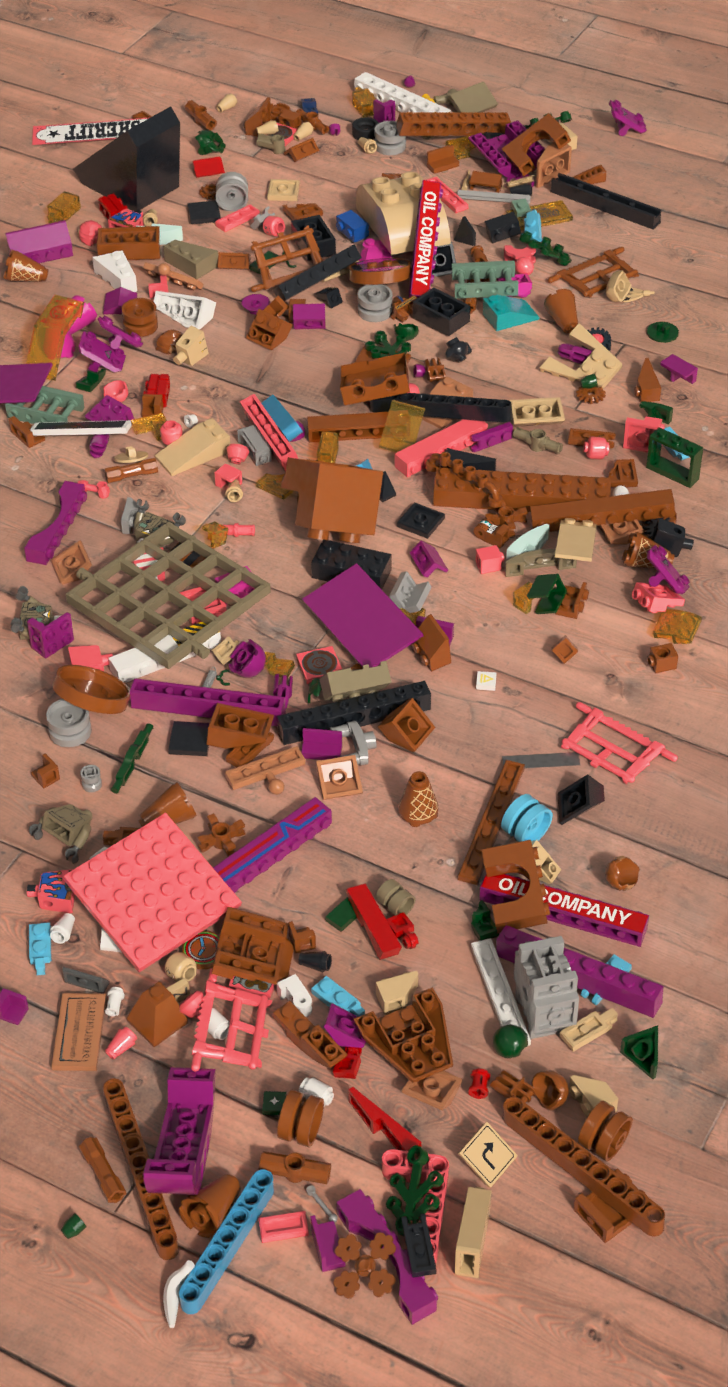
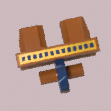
(401, 307)

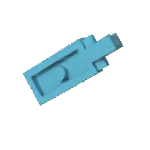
(40, 946)
(330, 992)

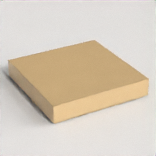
(283, 190)

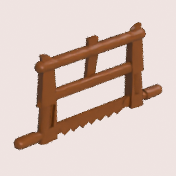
(263, 264)
(579, 285)

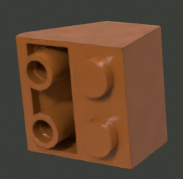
(268, 330)

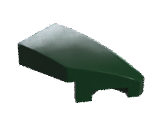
(91, 381)
(658, 411)
(483, 924)

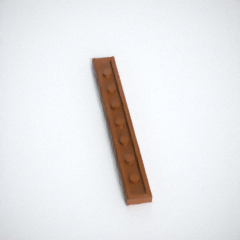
(491, 821)

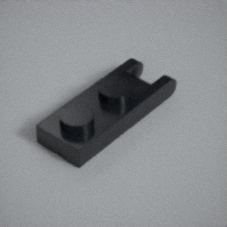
(419, 1247)

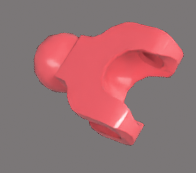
(523, 258)

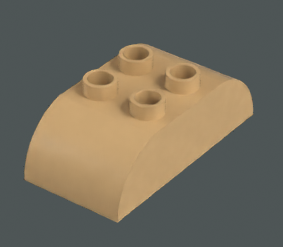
(392, 211)

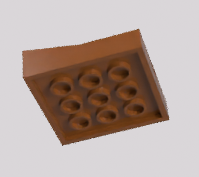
(374, 379)

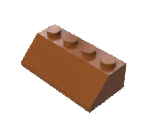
(135, 242)

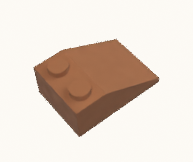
(553, 162)
(448, 387)

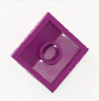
(116, 298)
(342, 1028)

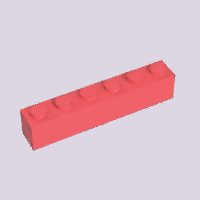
(262, 420)
(453, 437)

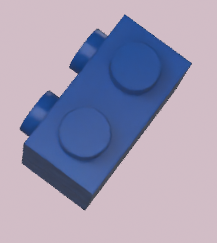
(352, 226)

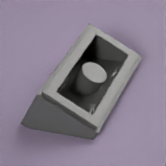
(85, 980)

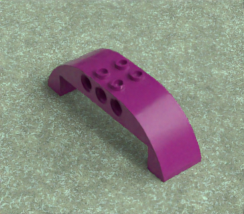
(184, 1134)

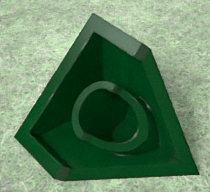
(642, 1050)

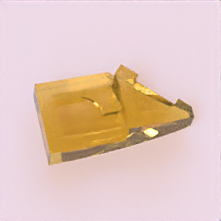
(278, 666)

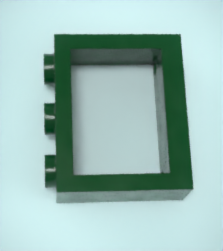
(668, 468)

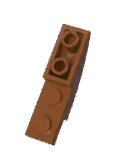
(307, 1037)

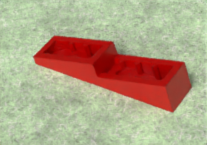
(374, 921)
(378, 1120)

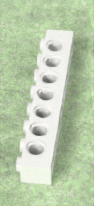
(404, 100)

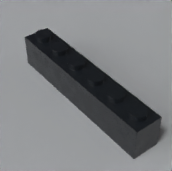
(317, 273)

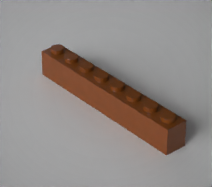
(606, 509)

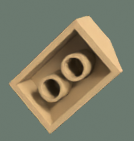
(537, 412)

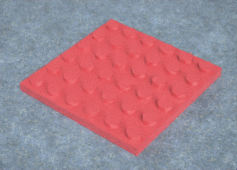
(152, 891)

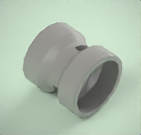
(91, 778)

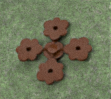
(365, 1265)

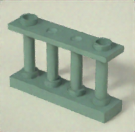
(484, 270)
(50, 396)

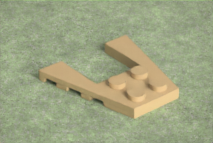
(599, 362)

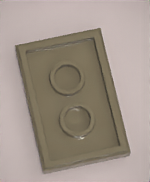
(473, 99)

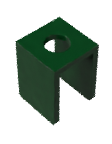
(551, 596)

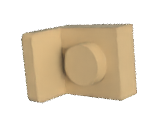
(224, 649)

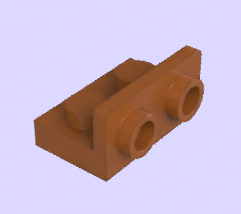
(573, 601)

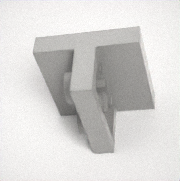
(408, 594)

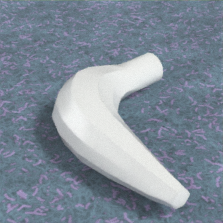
(171, 1292)

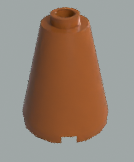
(562, 309)
(173, 803)
(210, 1206)

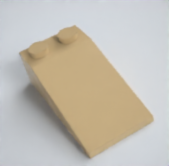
(194, 447)
(576, 540)

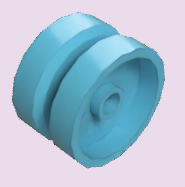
(526, 819)

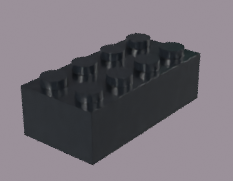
(336, 557)

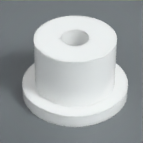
(190, 420)

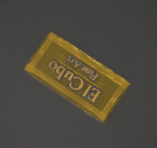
(550, 214)

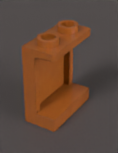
(601, 1216)

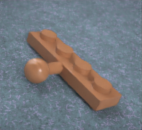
(179, 279)
(266, 768)

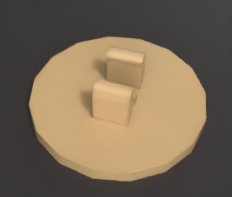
(131, 455)

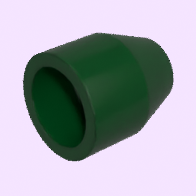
(589, 381)
(73, 1226)

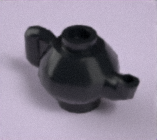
(457, 350)

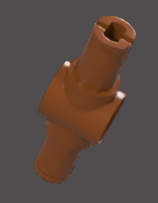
(312, 118)

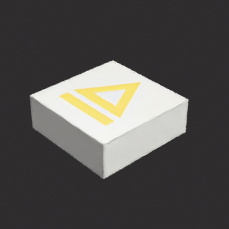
(486, 681)

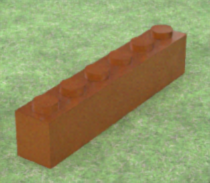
(347, 426)

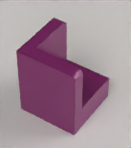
(12, 1006)

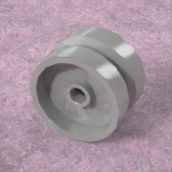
(388, 139)
(232, 191)
(375, 303)
(68, 724)

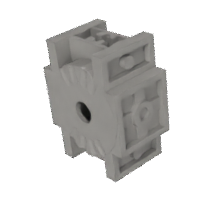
(546, 986)

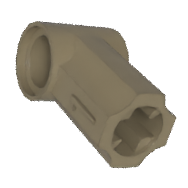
(274, 142)

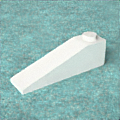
(185, 308)

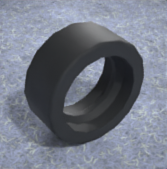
(361, 124)

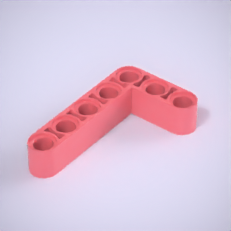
(404, 1168)

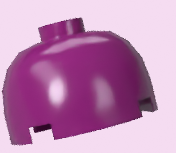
(247, 659)

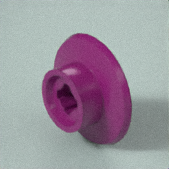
(254, 302)

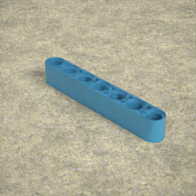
(226, 1250)

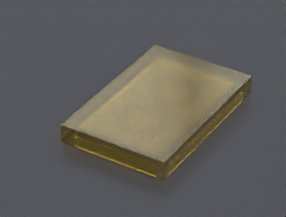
(401, 426)

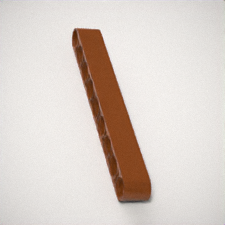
(536, 1129)
(138, 1157)

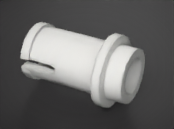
(114, 1001)

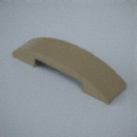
(536, 559)

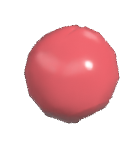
(116, 390)

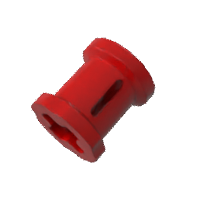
(479, 1083)

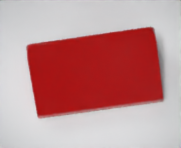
(208, 167)

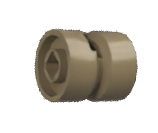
(395, 897)

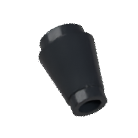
(524, 189)
(316, 960)

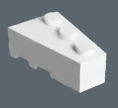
(116, 270)

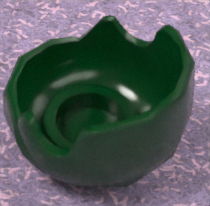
(407, 330)
(510, 1041)

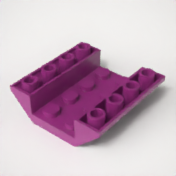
(492, 148)

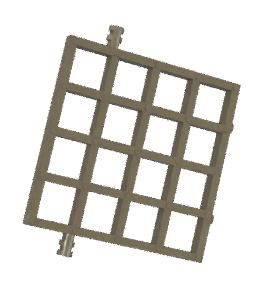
(167, 593)

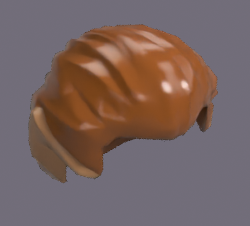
(167, 341)
(622, 873)

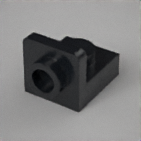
(330, 295)

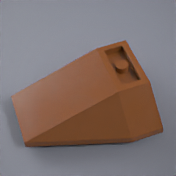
(411, 1037)

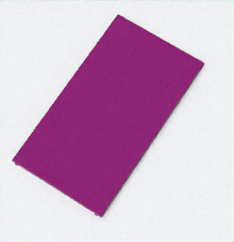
(22, 381)
(362, 617)

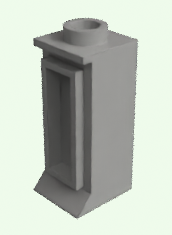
(255, 442)

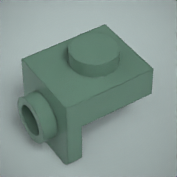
(520, 207)

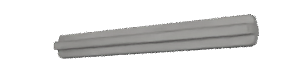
(491, 196)

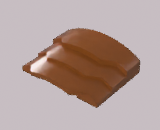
(253, 948)

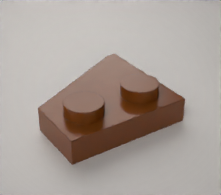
(303, 211)
(623, 474)

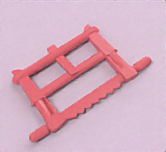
(639, 763)
(227, 1053)

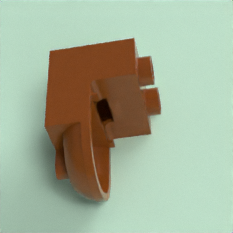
(334, 498)

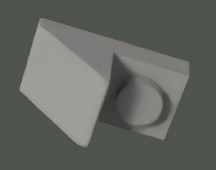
(129, 515)

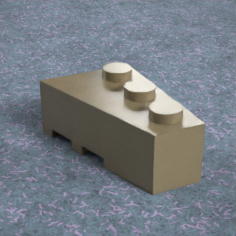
(191, 258)
(355, 683)

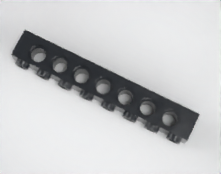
(362, 709)

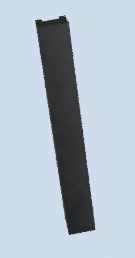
(606, 201)

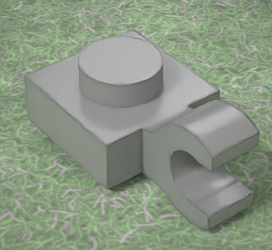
(259, 219)

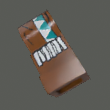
(492, 533)

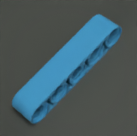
(282, 418)

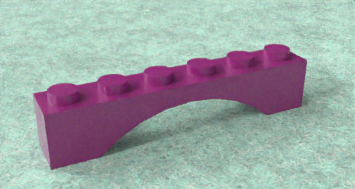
(43, 545)
(361, 1218)

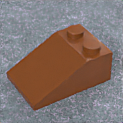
(237, 727)

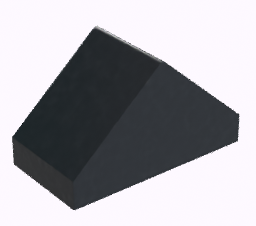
(137, 164)

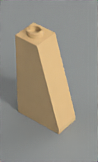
(472, 1232)

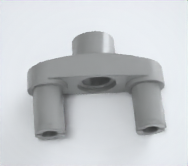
(361, 741)

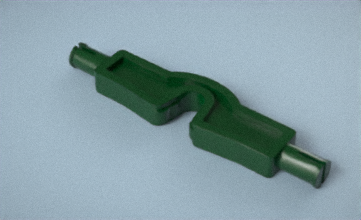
(134, 752)

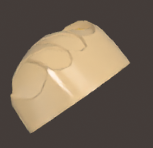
(618, 286)

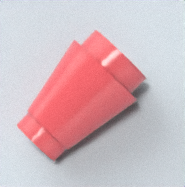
(121, 1042)

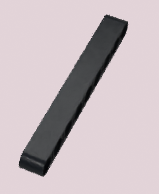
(451, 406)

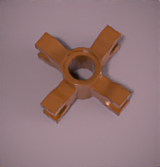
(508, 516)
(221, 835)

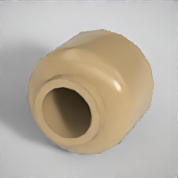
(180, 966)

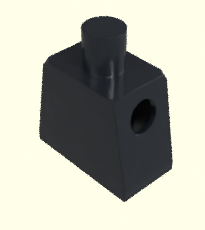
(671, 537)

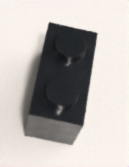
(503, 227)

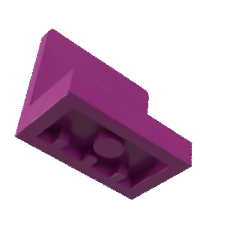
(109, 410)
(52, 637)

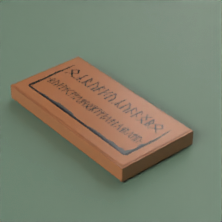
(79, 1032)

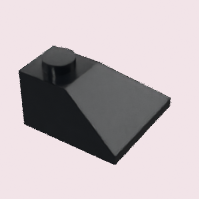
(444, 259)
(579, 798)

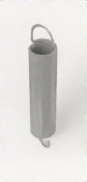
(210, 678)

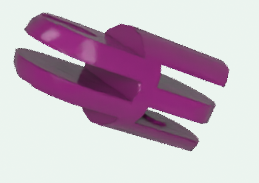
(573, 353)
(98, 444)
(283, 690)

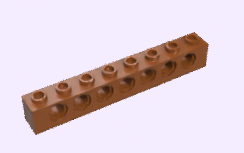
(451, 123)

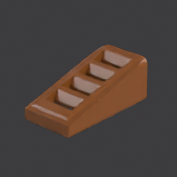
(592, 176)

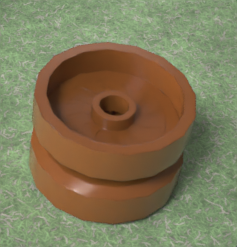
(140, 316)
(300, 1118)
(605, 1130)

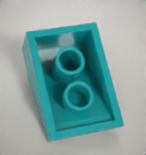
(507, 312)

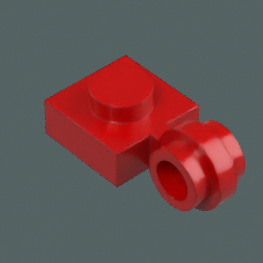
(403, 927)
(349, 1065)

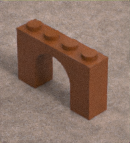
(545, 128)
(519, 859)

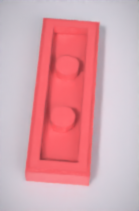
(237, 218)

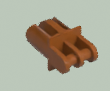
(435, 371)
(510, 1086)

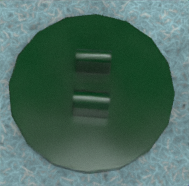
(662, 332)

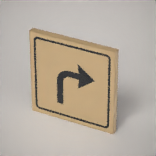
(488, 1154)

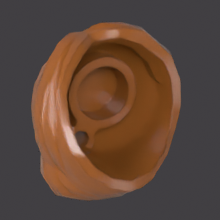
(551, 1089)

